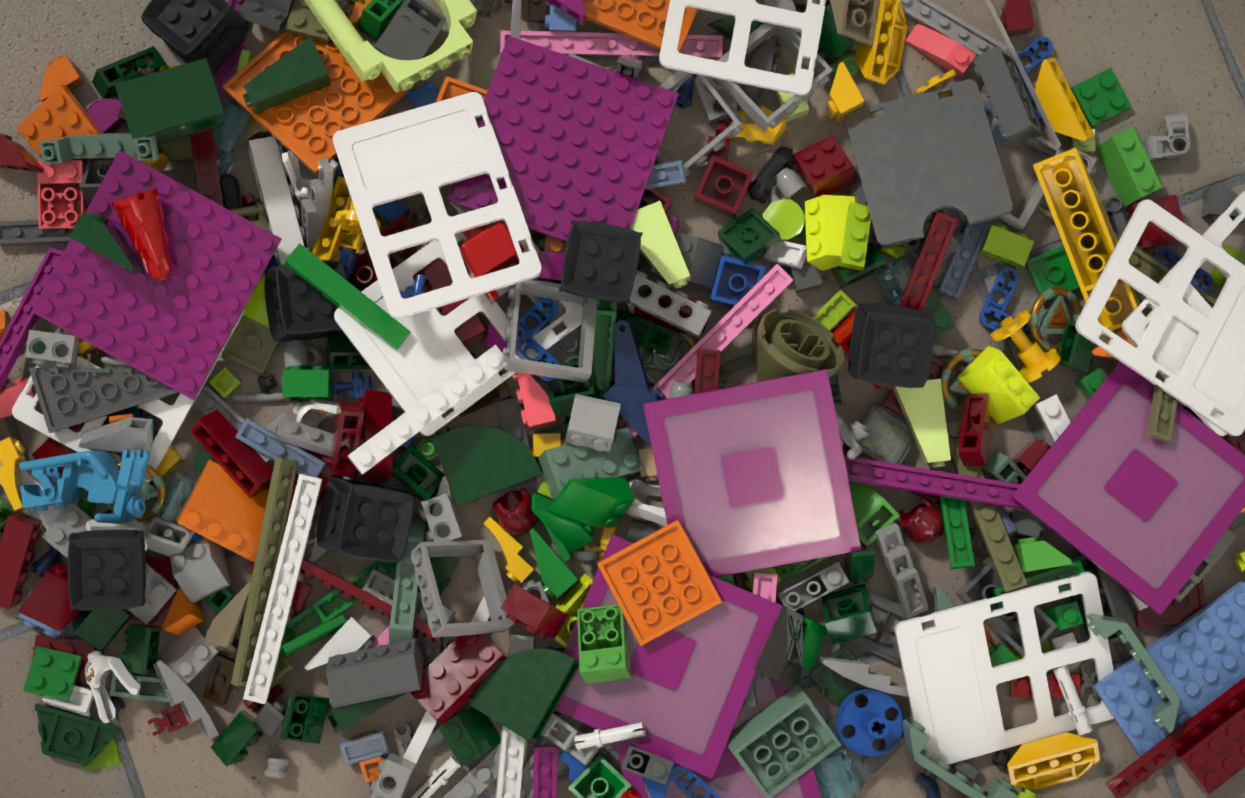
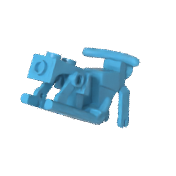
(95, 473)

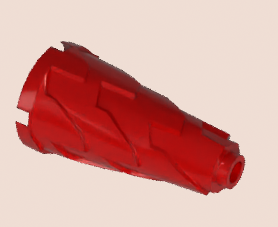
(143, 220)

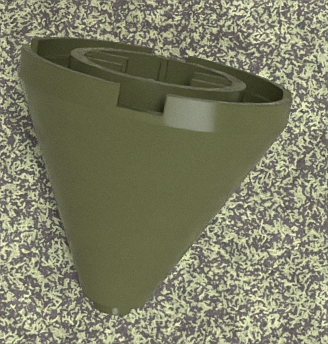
(794, 346)

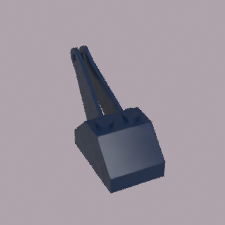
(631, 381)

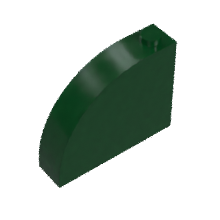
(483, 461)
(525, 690)

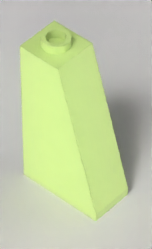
(660, 245)
(927, 420)

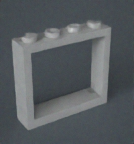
(792, 39)
(717, 143)
(1034, 196)
(550, 291)
(490, 581)

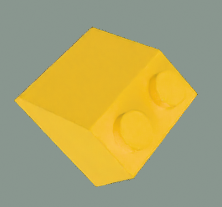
(843, 95)

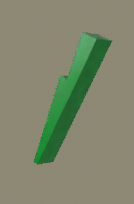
(346, 296)
(603, 343)
(332, 604)

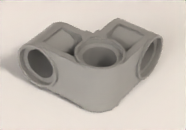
(1176, 130)

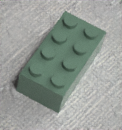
(582, 462)

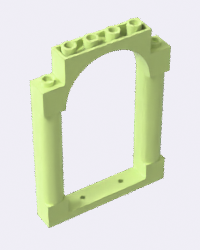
(400, 74)

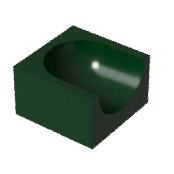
(172, 102)

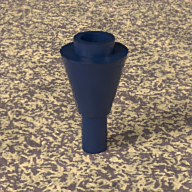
(685, 93)
(349, 259)
(45, 562)

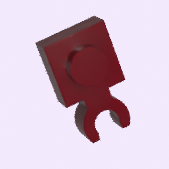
(172, 718)

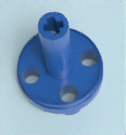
(869, 722)

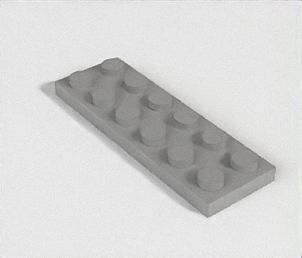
(74, 520)

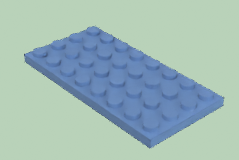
(1197, 659)

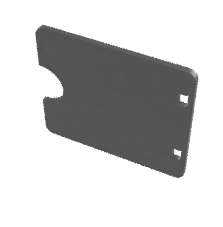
(927, 159)

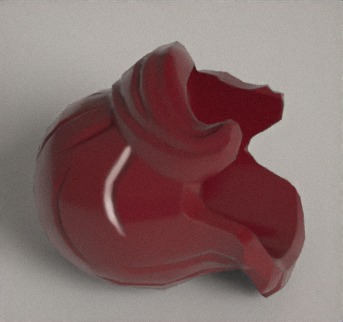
(515, 512)
(922, 523)

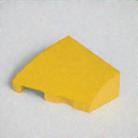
(754, 133)

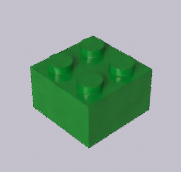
(306, 384)

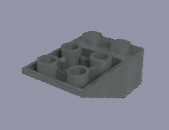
(410, 31)

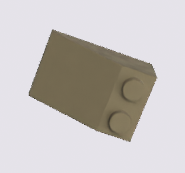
(856, 19)
(227, 625)

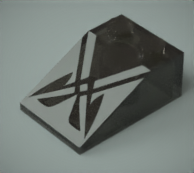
(784, 649)

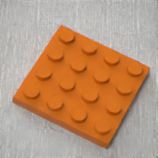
(659, 582)

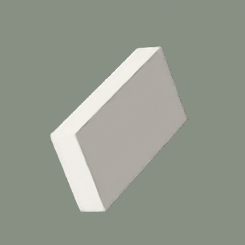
(786, 254)

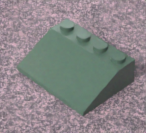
(782, 742)

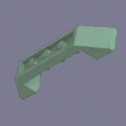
(98, 146)
(406, 587)
(1166, 710)
(916, 740)

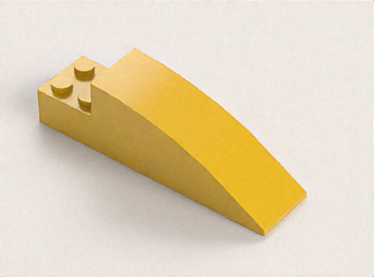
(1084, 230)

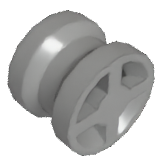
(276, 767)

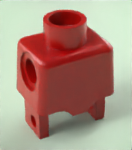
(488, 251)

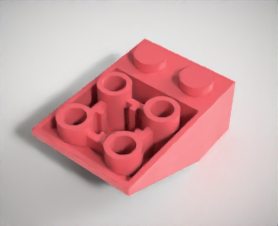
(60, 194)
(537, 410)

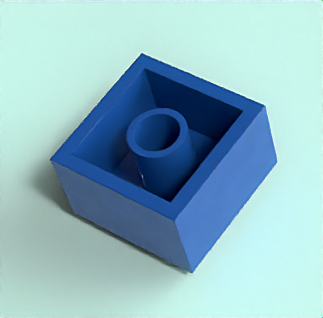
(734, 281)

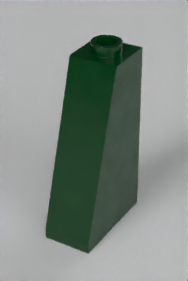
(287, 78)
(346, 715)

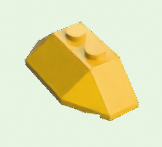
(885, 56)
(1060, 102)
(332, 236)
(1052, 760)

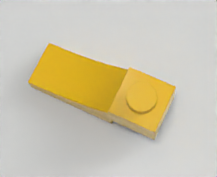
(10, 474)
(517, 567)

